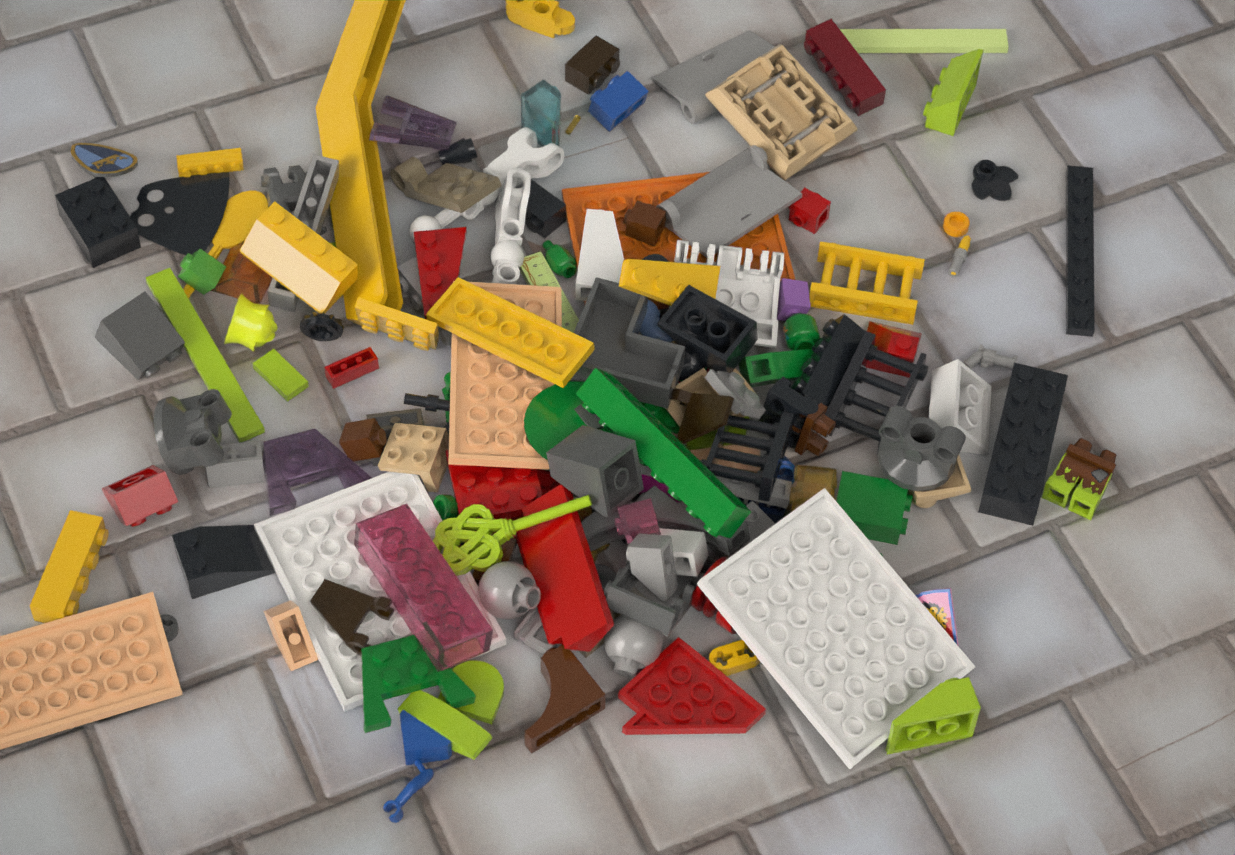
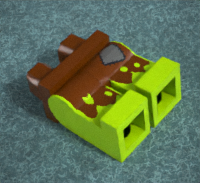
(1082, 468)

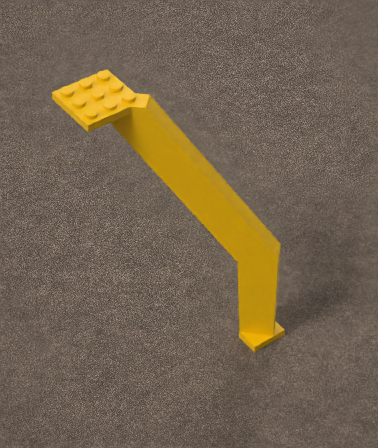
(359, 197)

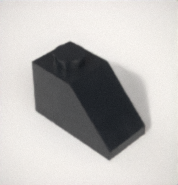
(544, 211)

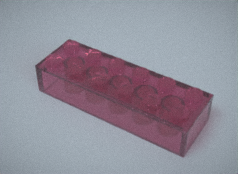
(423, 587)

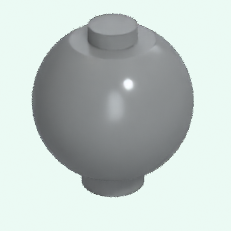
(508, 590)
(632, 645)

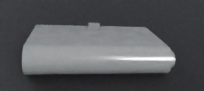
(705, 71)
(728, 201)

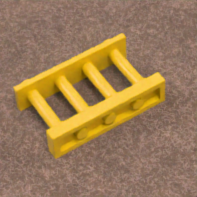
(865, 303)

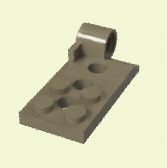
(446, 187)

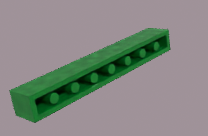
(664, 454)

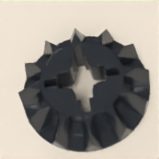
(321, 327)

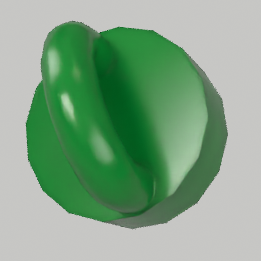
(446, 506)

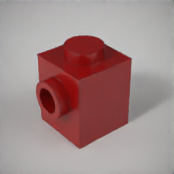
(810, 211)

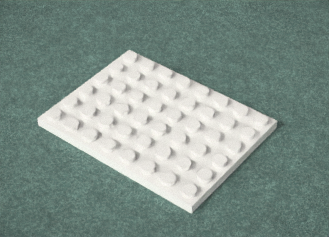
(319, 545)
(834, 625)

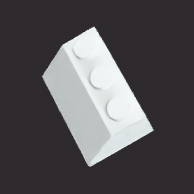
(962, 401)

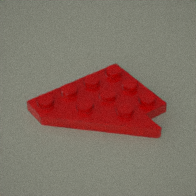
(687, 696)

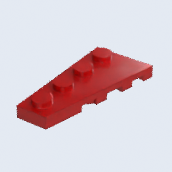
(438, 261)

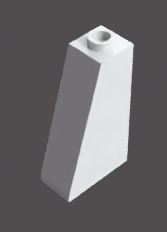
(600, 252)

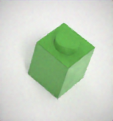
(201, 271)

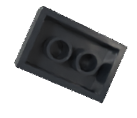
(98, 221)

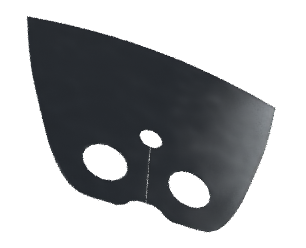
(197, 212)

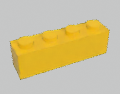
(69, 567)

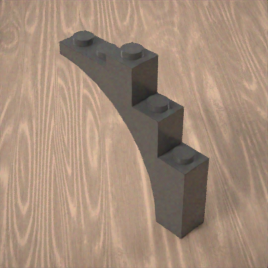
(670, 515)

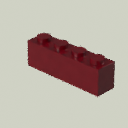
(844, 67)

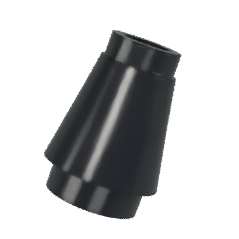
(459, 152)

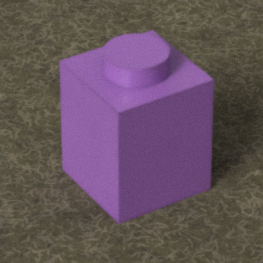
(792, 298)

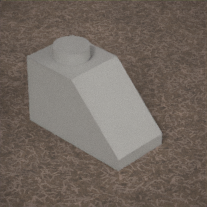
(653, 563)

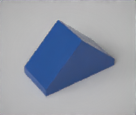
(422, 741)

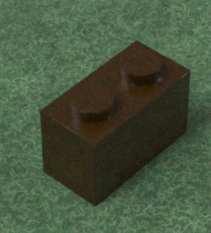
(592, 65)

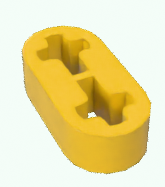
(735, 658)

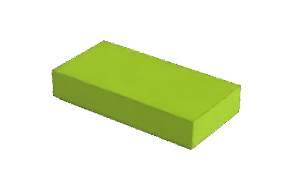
(280, 375)

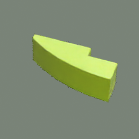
(465, 735)

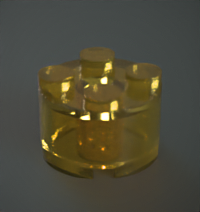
(810, 482)

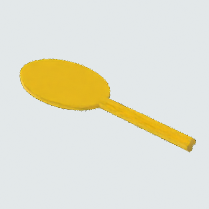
(236, 223)

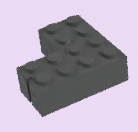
(640, 363)

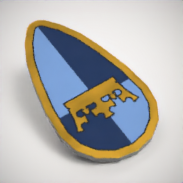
(103, 160)

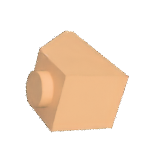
(291, 634)

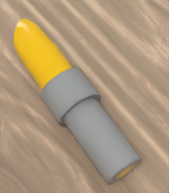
(959, 256)

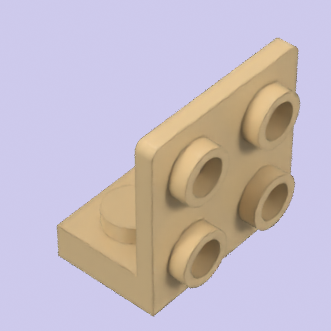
(418, 452)

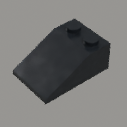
(709, 330)
(220, 557)

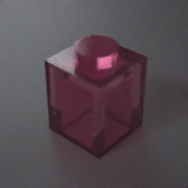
(636, 519)

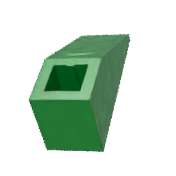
(772, 366)

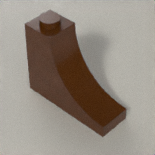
(571, 701)

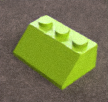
(953, 93)

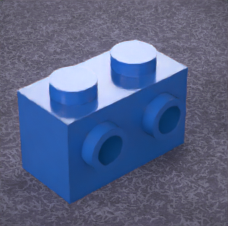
(617, 100)

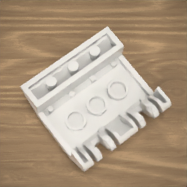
(742, 288)

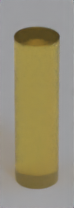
(572, 125)

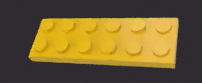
(511, 332)

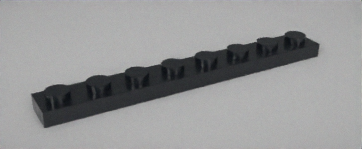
(1079, 251)

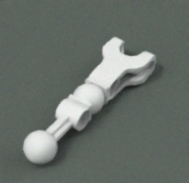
(521, 154)
(510, 219)

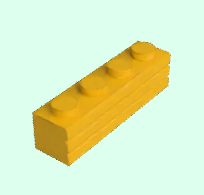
(210, 162)

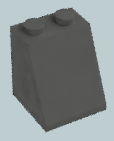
(140, 337)
(598, 466)

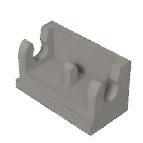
(240, 465)

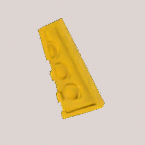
(667, 280)

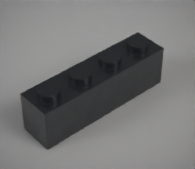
(830, 360)

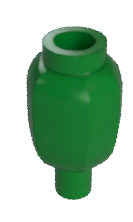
(559, 259)

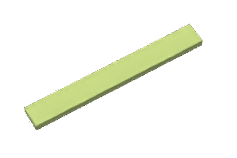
(927, 40)

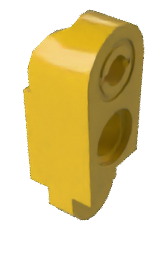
(540, 16)

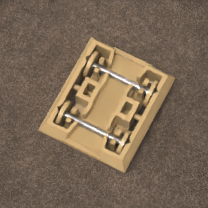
(779, 116)

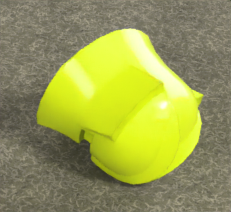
(251, 324)

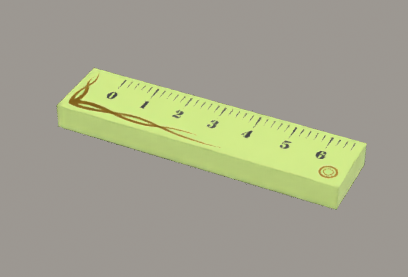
(538, 273)

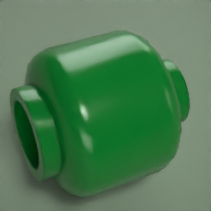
(800, 332)

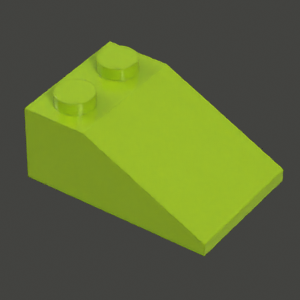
(939, 717)

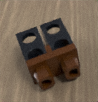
(807, 421)

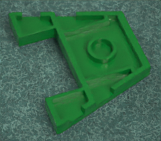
(400, 669)

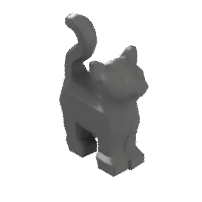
(285, 193)

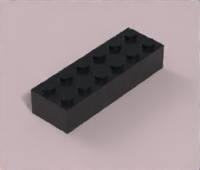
(1023, 444)

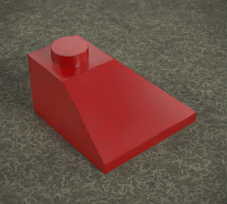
(896, 342)

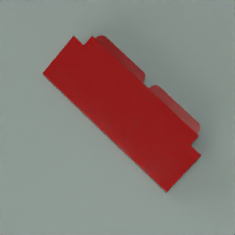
(561, 562)

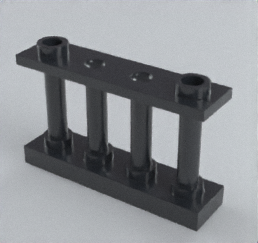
(858, 373)
(769, 463)

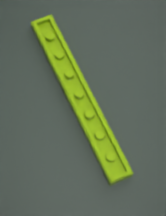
(204, 353)

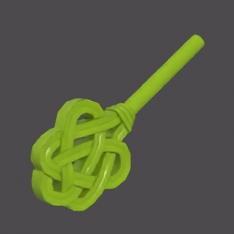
(480, 547)

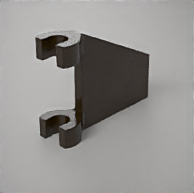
(702, 413)
(346, 609)

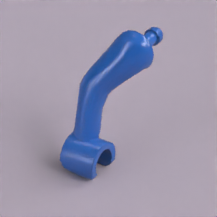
(408, 791)

